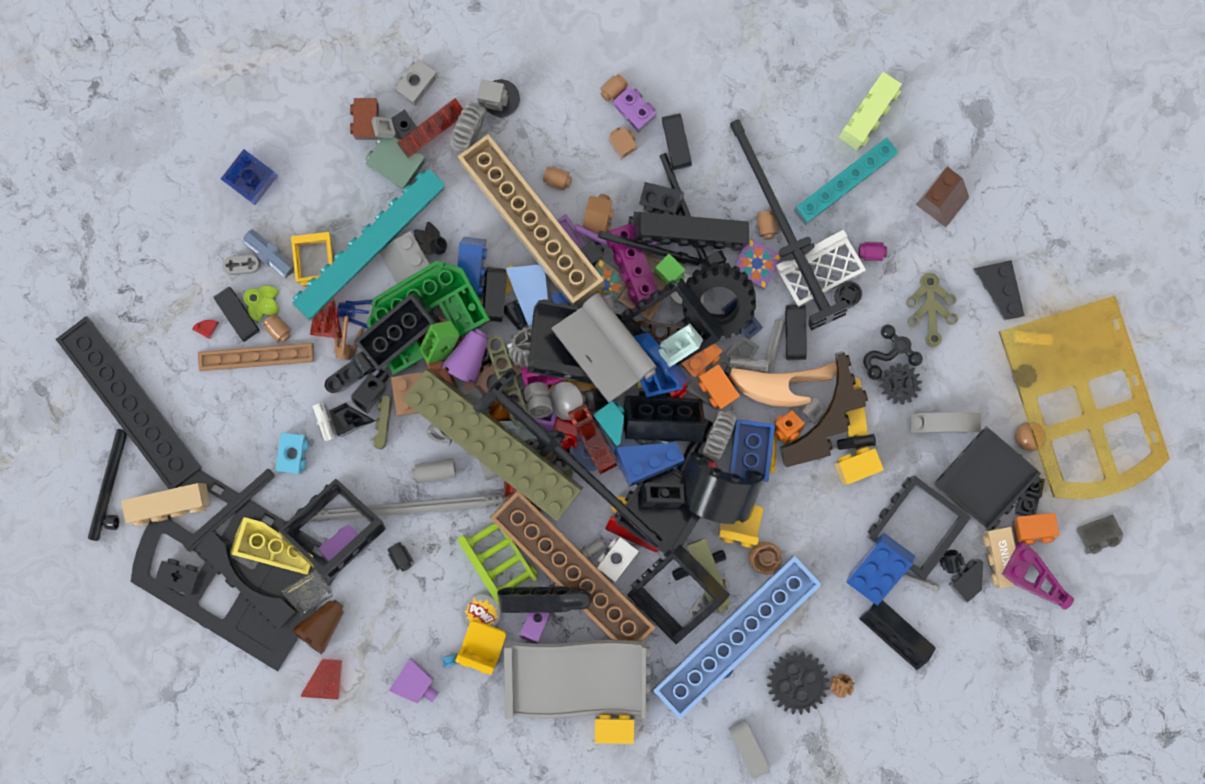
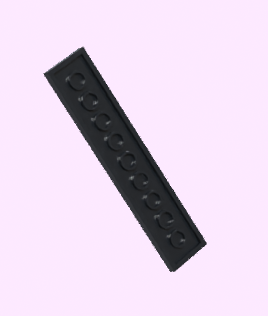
(128, 403)

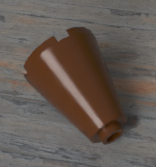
(320, 626)

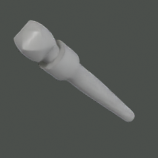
(927, 584)

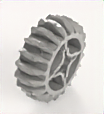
(468, 126)
(519, 347)
(719, 435)

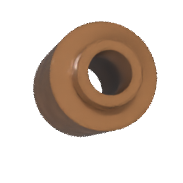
(613, 87)
(557, 178)
(767, 225)
(277, 328)

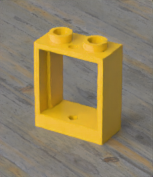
(309, 239)

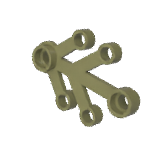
(931, 306)

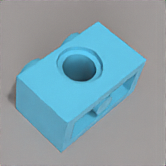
(286, 443)

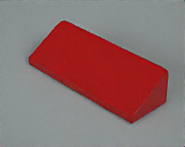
(618, 530)

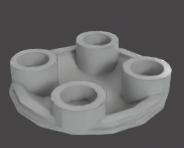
(565, 398)

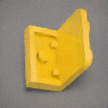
(743, 532)
(481, 647)

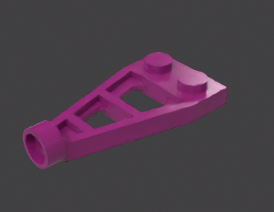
(1017, 568)

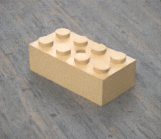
(166, 503)

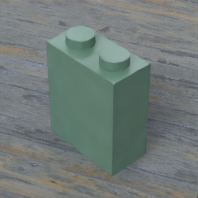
(392, 162)

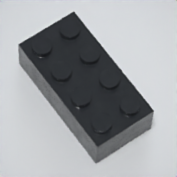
(664, 418)

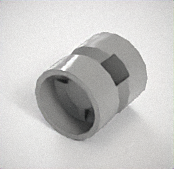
(538, 400)

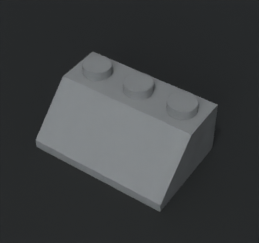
(404, 257)

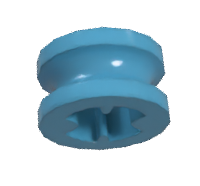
(449, 660)

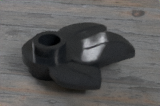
(430, 240)

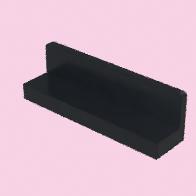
(898, 634)

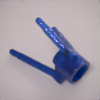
(347, 309)

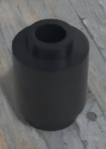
(400, 557)

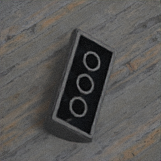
(396, 330)

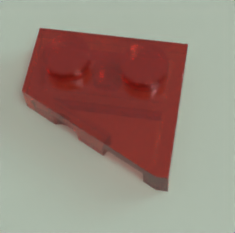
(326, 322)
(325, 680)

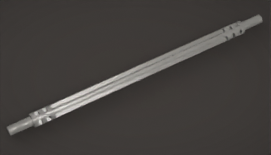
(412, 507)

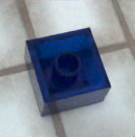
(249, 177)

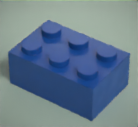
(751, 448)
(880, 569)

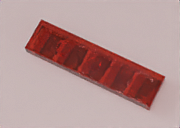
(430, 128)

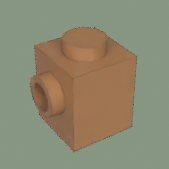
(622, 142)

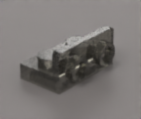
(1100, 534)

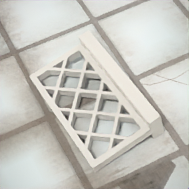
(821, 249)

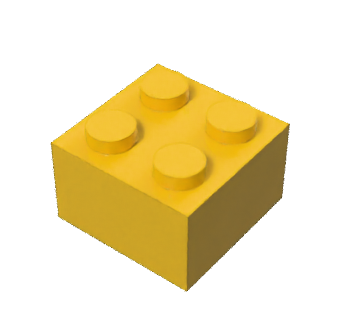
(859, 466)

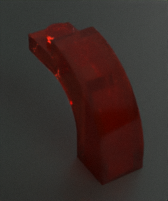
(592, 439)

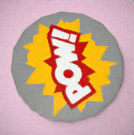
(482, 609)

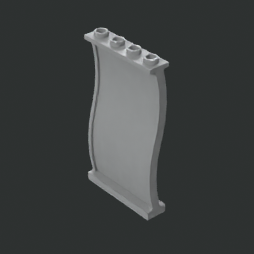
(576, 678)

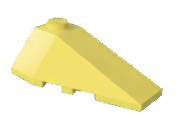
(263, 544)

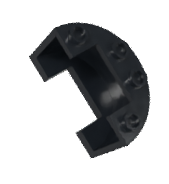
(719, 494)

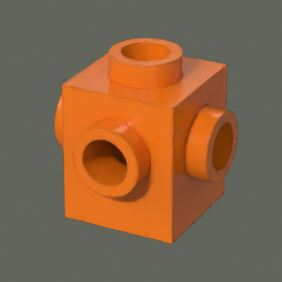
(788, 427)

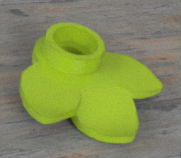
(264, 303)

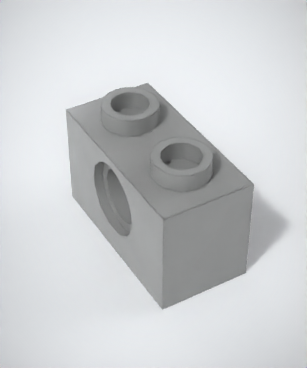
(414, 93)

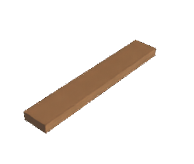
(256, 357)

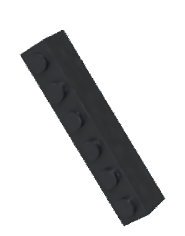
(691, 231)

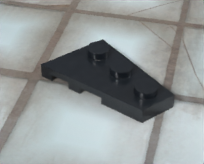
(1002, 287)

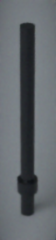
(674, 184)
(680, 257)

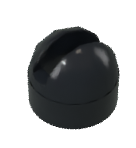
(111, 522)

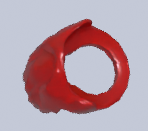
(570, 431)

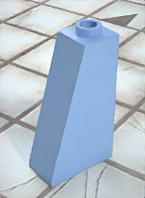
(529, 287)

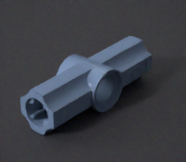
(268, 253)

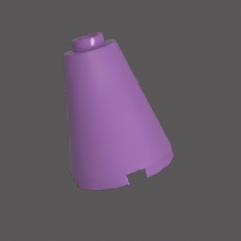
(467, 357)

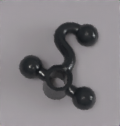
(888, 332)

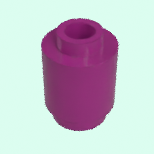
(872, 251)

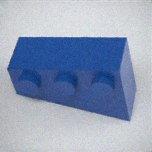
(471, 259)
(666, 378)
(647, 461)

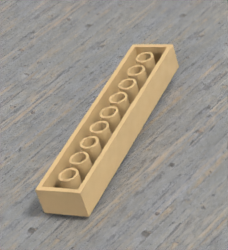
(531, 221)

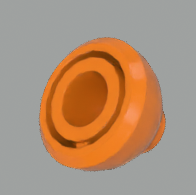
(499, 412)

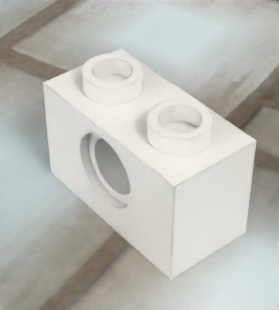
(613, 570)

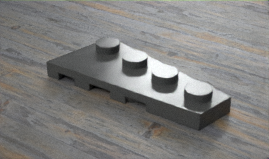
(742, 348)

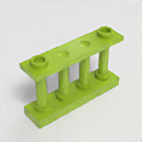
(489, 575)

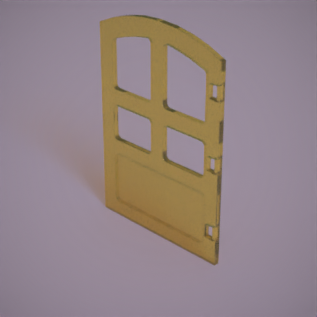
(1070, 352)

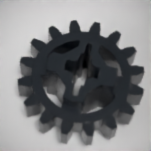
(907, 389)

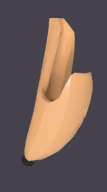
(774, 388)

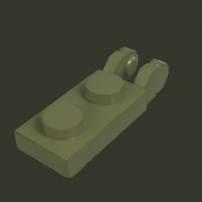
(382, 423)

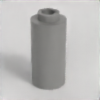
(434, 471)

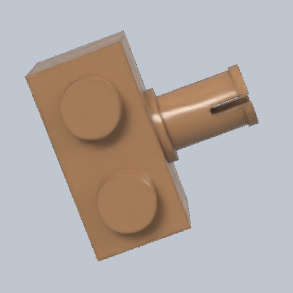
(598, 213)

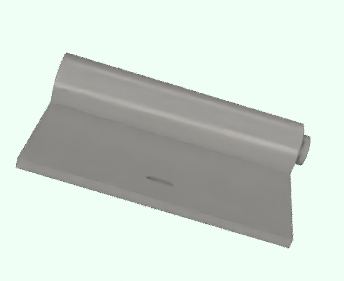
(614, 353)

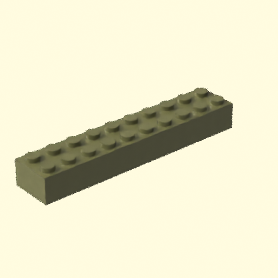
(493, 444)

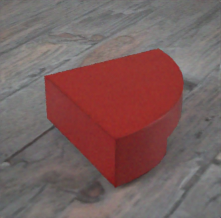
(205, 327)

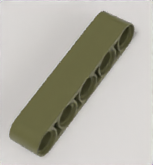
(515, 389)

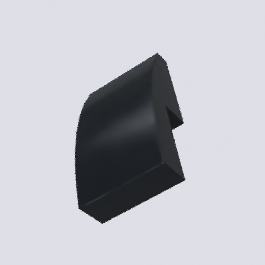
(1029, 504)

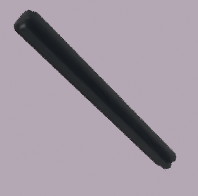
(107, 485)
(227, 511)

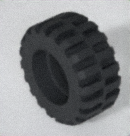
(728, 278)

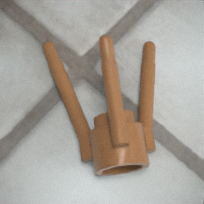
(342, 349)

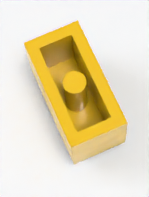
(614, 729)

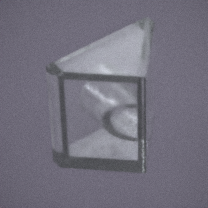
(308, 592)

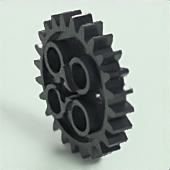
(813, 689)

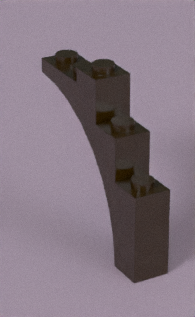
(834, 421)

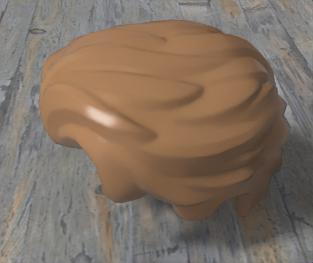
(765, 558)

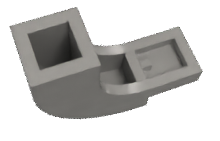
(946, 422)

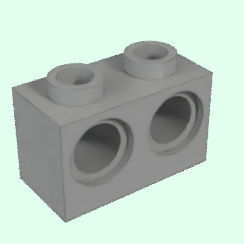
(492, 95)

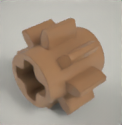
(842, 685)

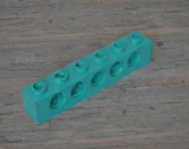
(846, 181)

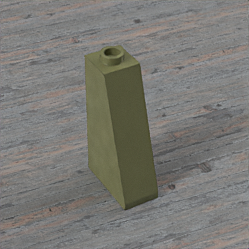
(701, 552)

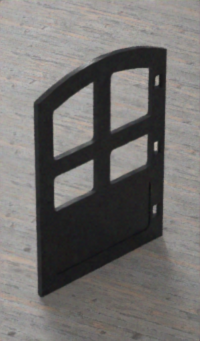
(242, 623)

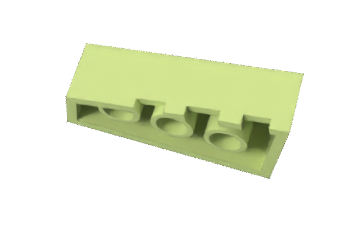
(870, 110)

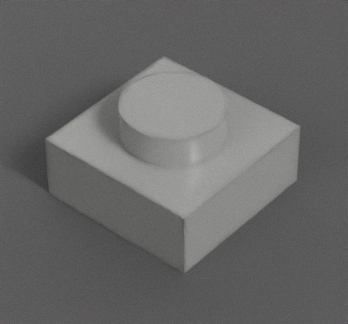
(383, 127)
(814, 410)

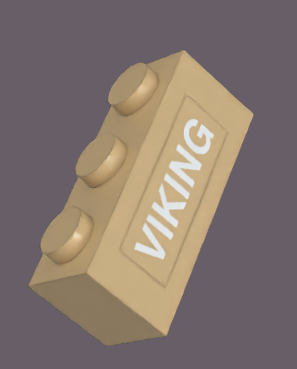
(1000, 549)

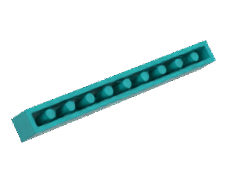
(368, 245)

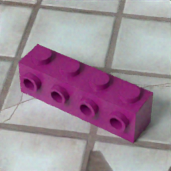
(633, 266)

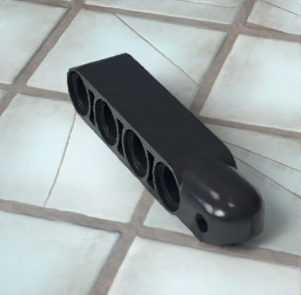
(543, 599)

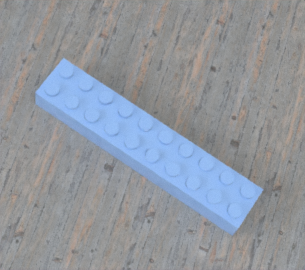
(736, 636)

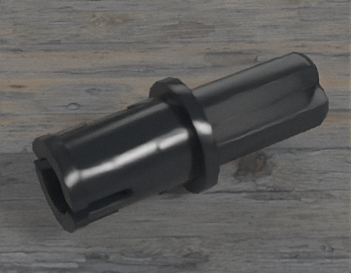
(857, 442)

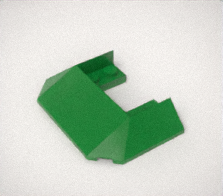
(441, 287)

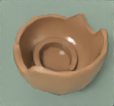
(1025, 438)

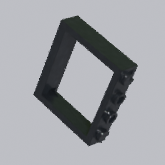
(713, 328)
(897, 499)
(352, 549)
(658, 613)

